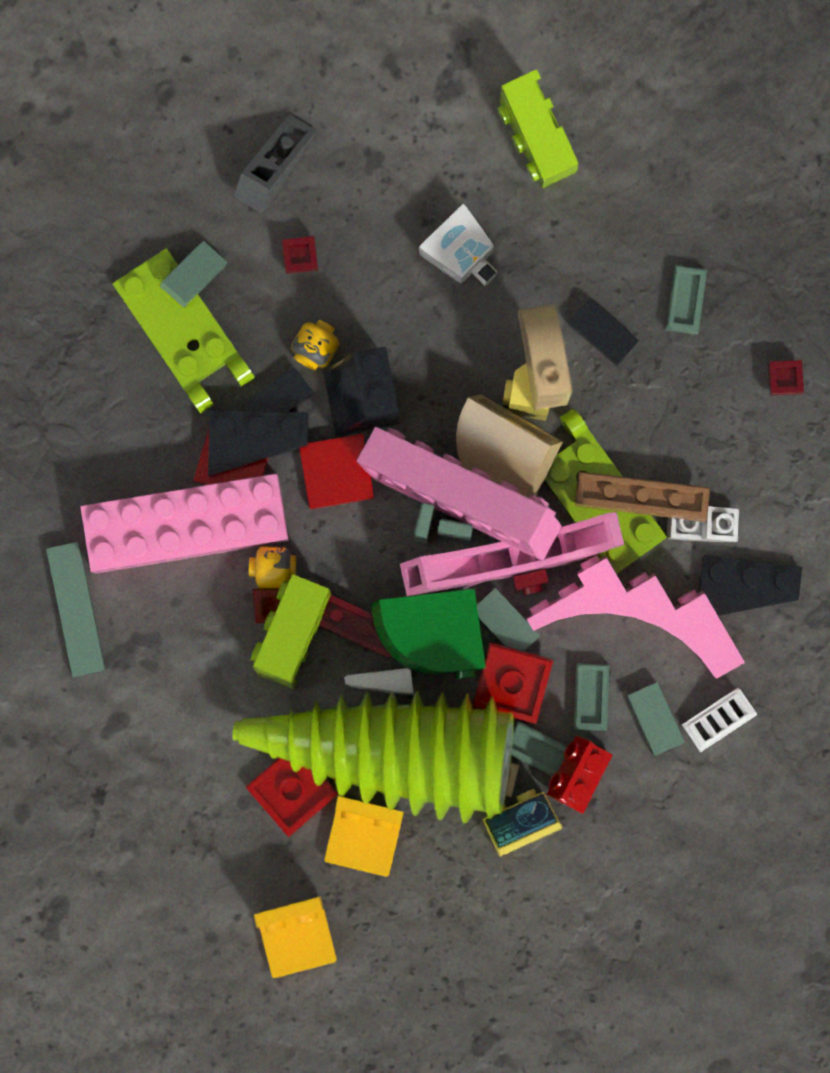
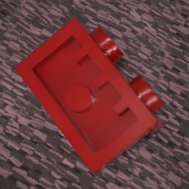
(579, 774)

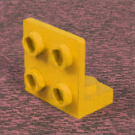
(363, 836)
(296, 937)

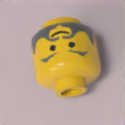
(315, 345)
(272, 566)

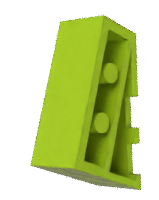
(536, 130)
(290, 630)

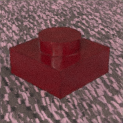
(300, 255)
(785, 378)
(530, 582)
(264, 602)

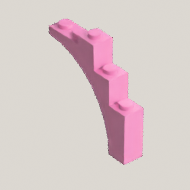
(500, 560)
(603, 592)

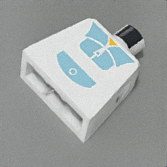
(460, 248)

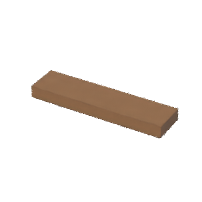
(642, 496)

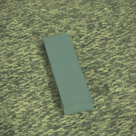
(76, 609)

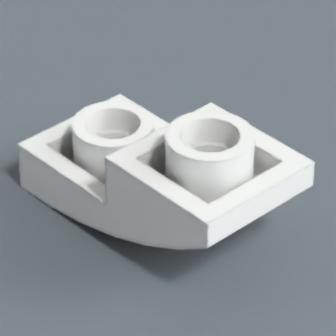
(719, 527)

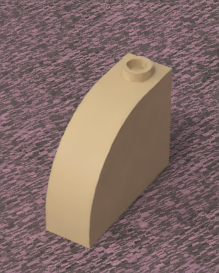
(545, 356)
(504, 445)

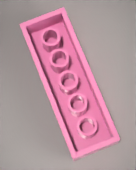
(460, 492)
(184, 523)

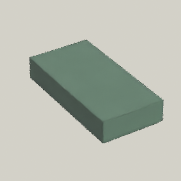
(193, 274)
(686, 299)
(423, 523)
(455, 530)
(506, 621)
(591, 697)
(655, 719)
(537, 749)

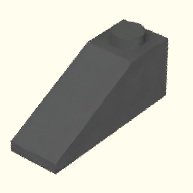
(273, 163)

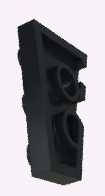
(252, 436)
(746, 584)

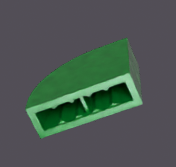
(432, 632)

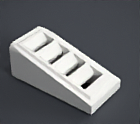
(383, 681)
(742, 703)

